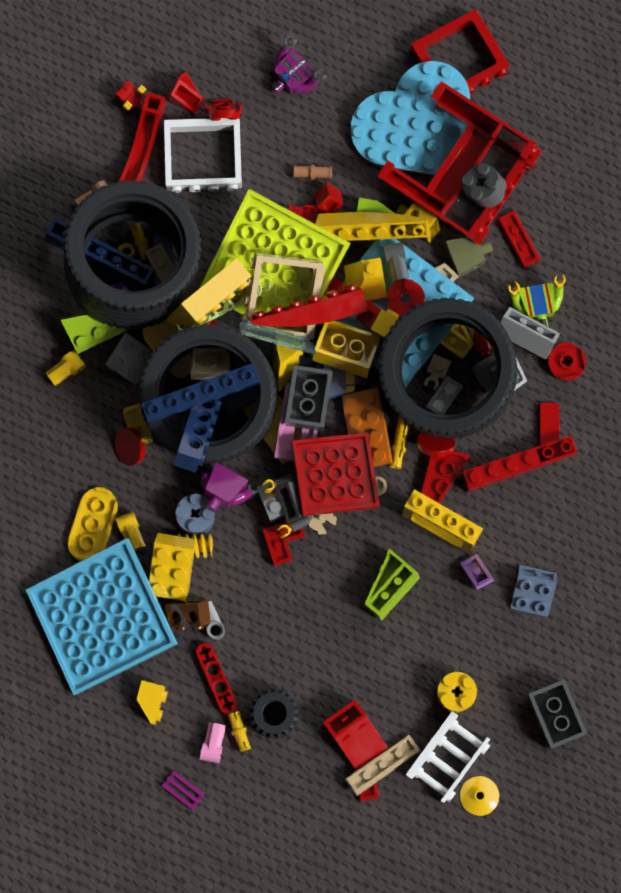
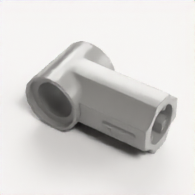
(215, 621)

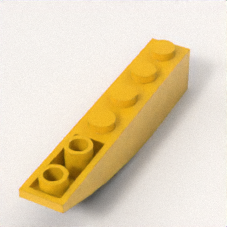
(373, 225)

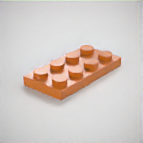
(366, 415)

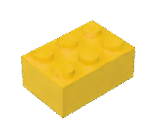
(346, 348)
(172, 566)

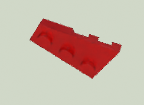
(442, 474)

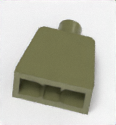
(467, 254)

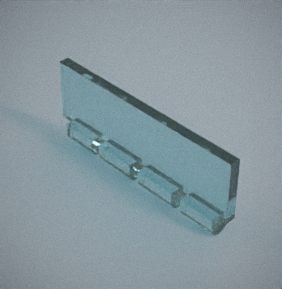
(281, 337)

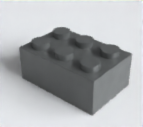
(308, 398)
(556, 714)

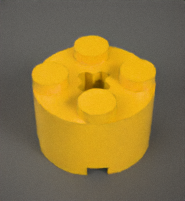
(466, 686)

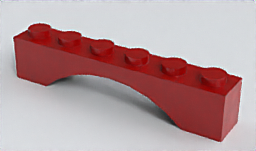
(145, 137)

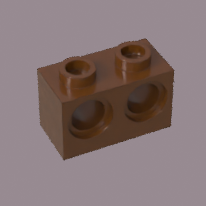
(187, 612)

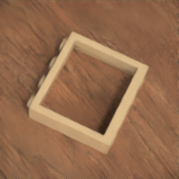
(315, 286)

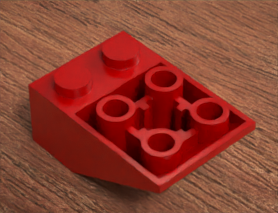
(355, 735)

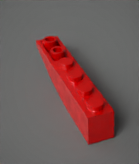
(315, 310)
(518, 463)

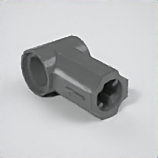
(396, 258)

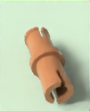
(312, 172)

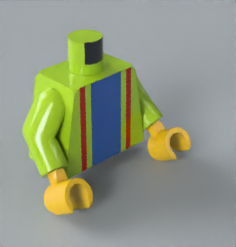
(538, 300)

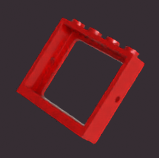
(473, 17)

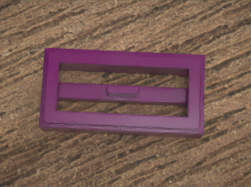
(170, 780)

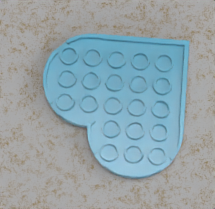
(406, 125)

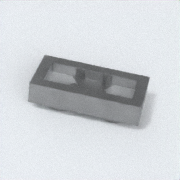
(444, 396)

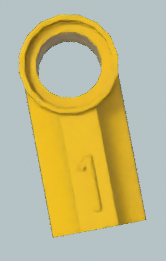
(68, 366)
(129, 528)

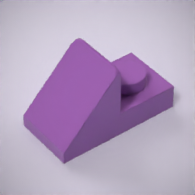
(476, 572)

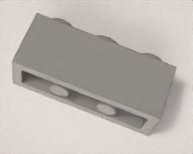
(529, 333)

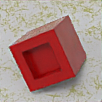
(328, 198)
(368, 318)

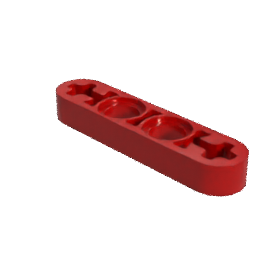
(214, 679)

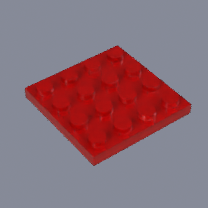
(335, 474)

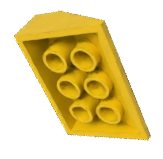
(211, 295)

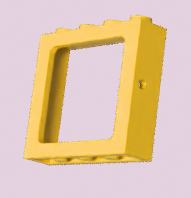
(441, 521)

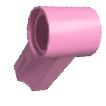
(212, 747)

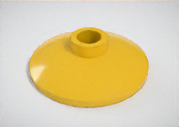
(470, 801)

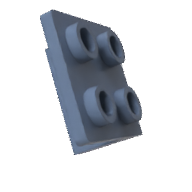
(534, 590)

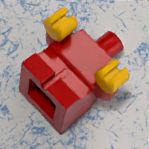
(131, 96)

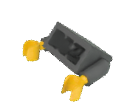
(290, 503)

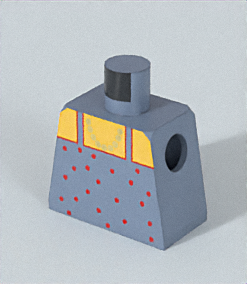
(343, 382)

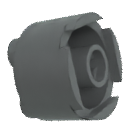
(484, 185)

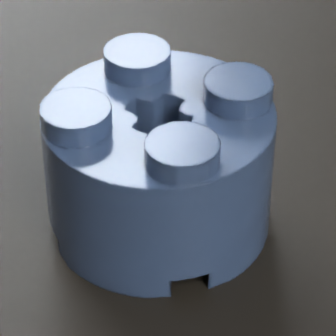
(184, 513)

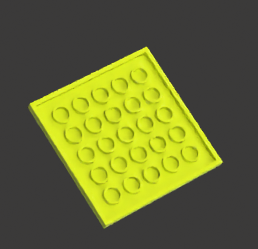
(274, 230)

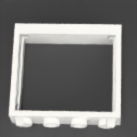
(197, 125)

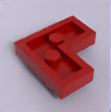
(278, 546)

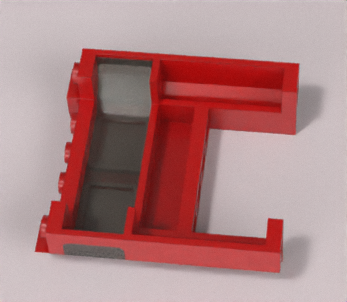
(483, 141)

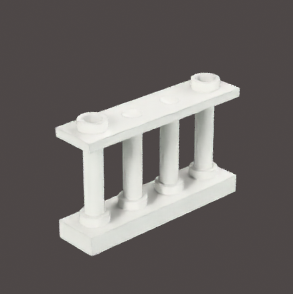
(429, 756)

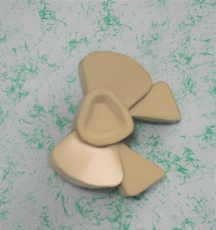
(316, 522)

